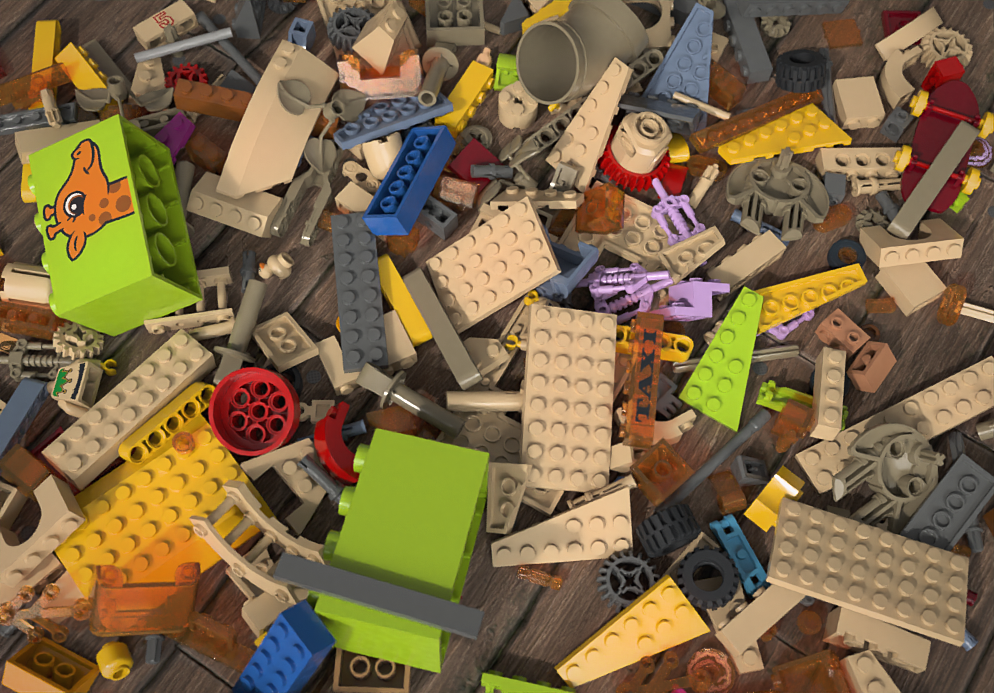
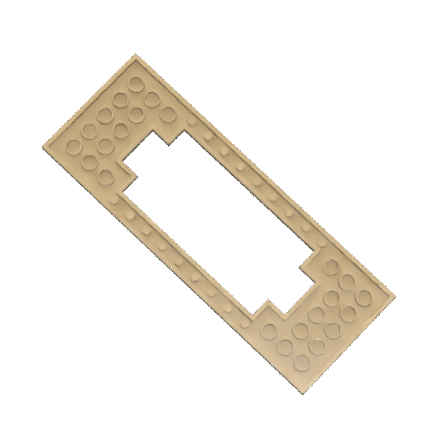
(501, 435)

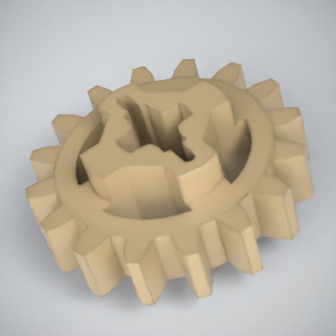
(77, 341)

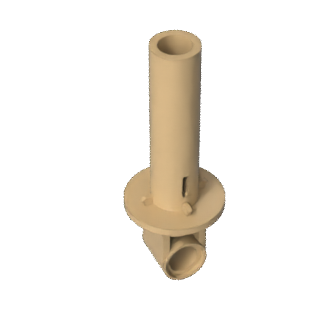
(485, 400)

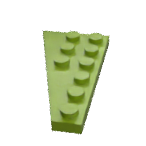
(723, 372)

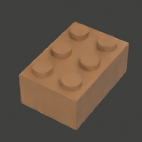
(369, 674)

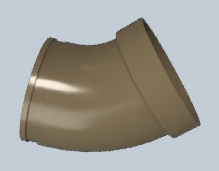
(570, 54)

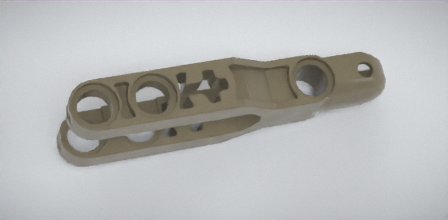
(295, 194)

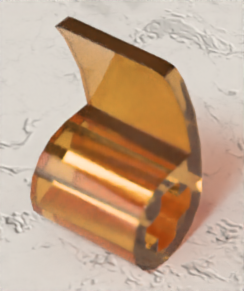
(730, 495)

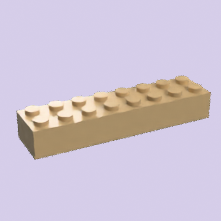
(96, 436)

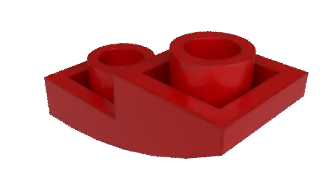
(674, 179)

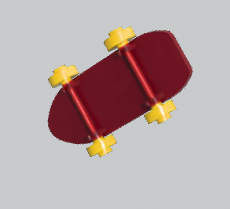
(937, 121)

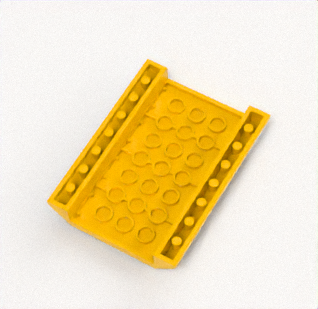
(143, 513)

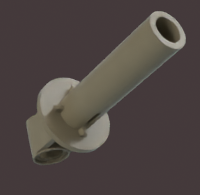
(440, 65)
(184, 175)
(235, 352)
(393, 390)

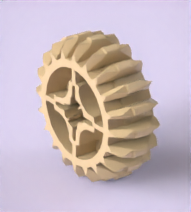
(940, 40)

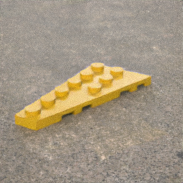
(799, 130)
(645, 627)

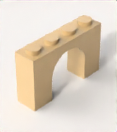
(660, 34)
(934, 243)
(399, 350)
(58, 520)

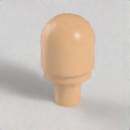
(485, 58)

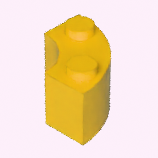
(766, 505)

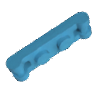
(740, 550)

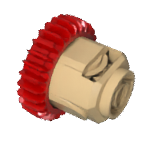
(637, 151)

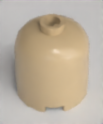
(381, 154)

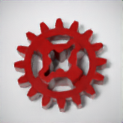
(187, 73)

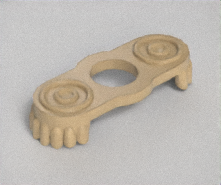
(352, 169)

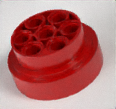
(226, 408)

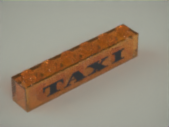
(643, 380)

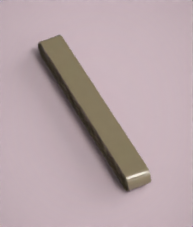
(551, 131)

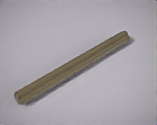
(758, 355)

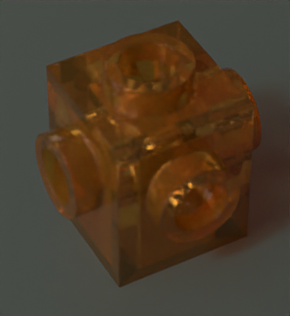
(404, 244)

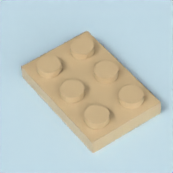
(284, 342)

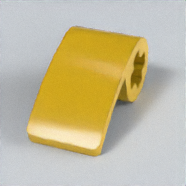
(678, 149)

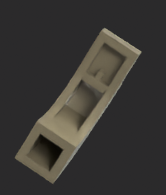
(562, 181)

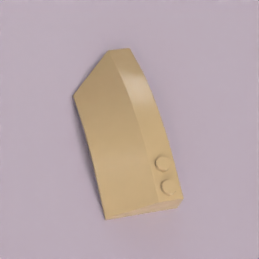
(269, 137)

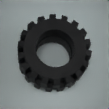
(801, 71)
(668, 530)
(713, 558)

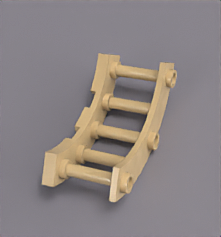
(274, 532)

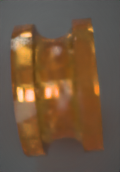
(188, 448)

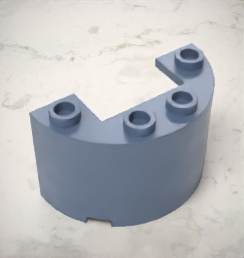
(573, 267)

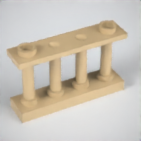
(208, 277)

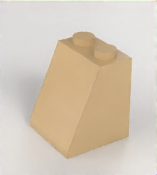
(381, 36)

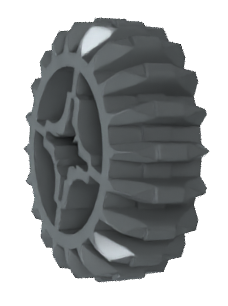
(346, 26)
(621, 575)

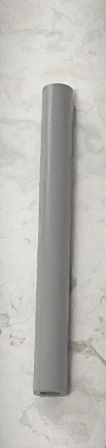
(183, 45)

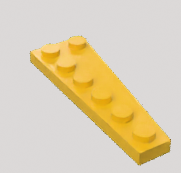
(799, 296)

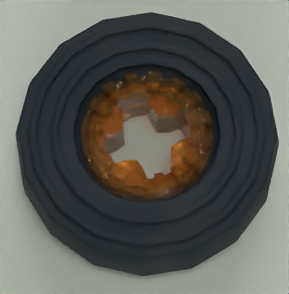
(847, 248)

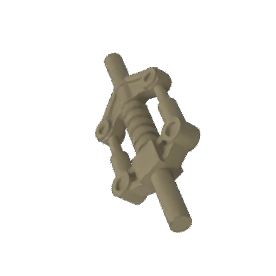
(19, 359)

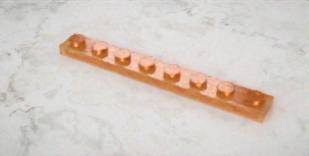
(752, 119)

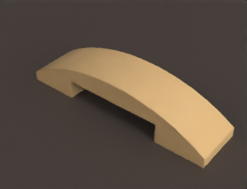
(909, 33)

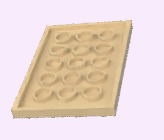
(493, 265)

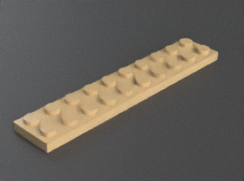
(928, 412)

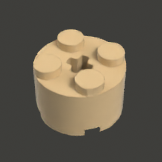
(516, 107)

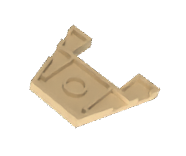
(285, 464)

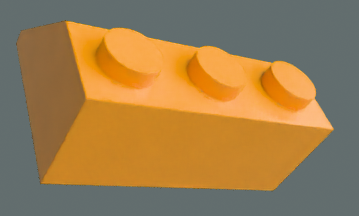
(49, 669)

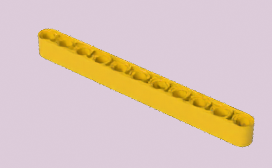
(46, 48)

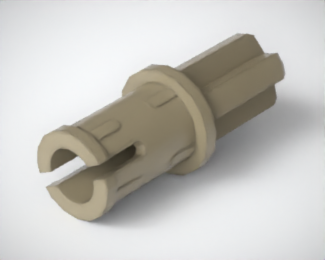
(172, 36)

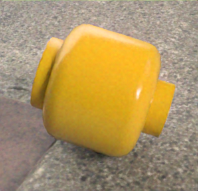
(114, 660)

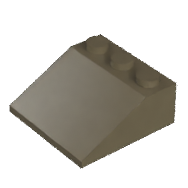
(455, 22)

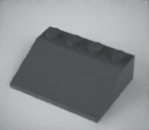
(249, 18)
(678, 117)

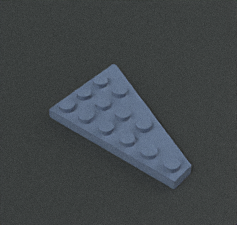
(687, 62)
(389, 117)

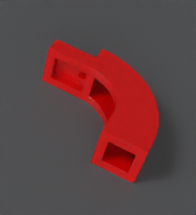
(331, 448)

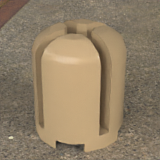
(26, 285)

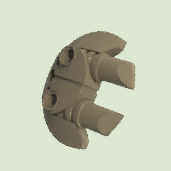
(779, 189)
(898, 469)

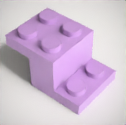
(692, 299)

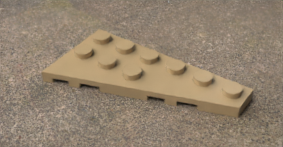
(590, 128)
(576, 534)

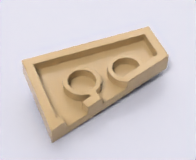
(690, 253)

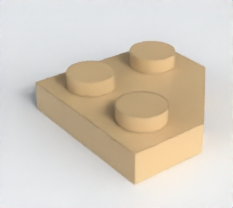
(486, 353)

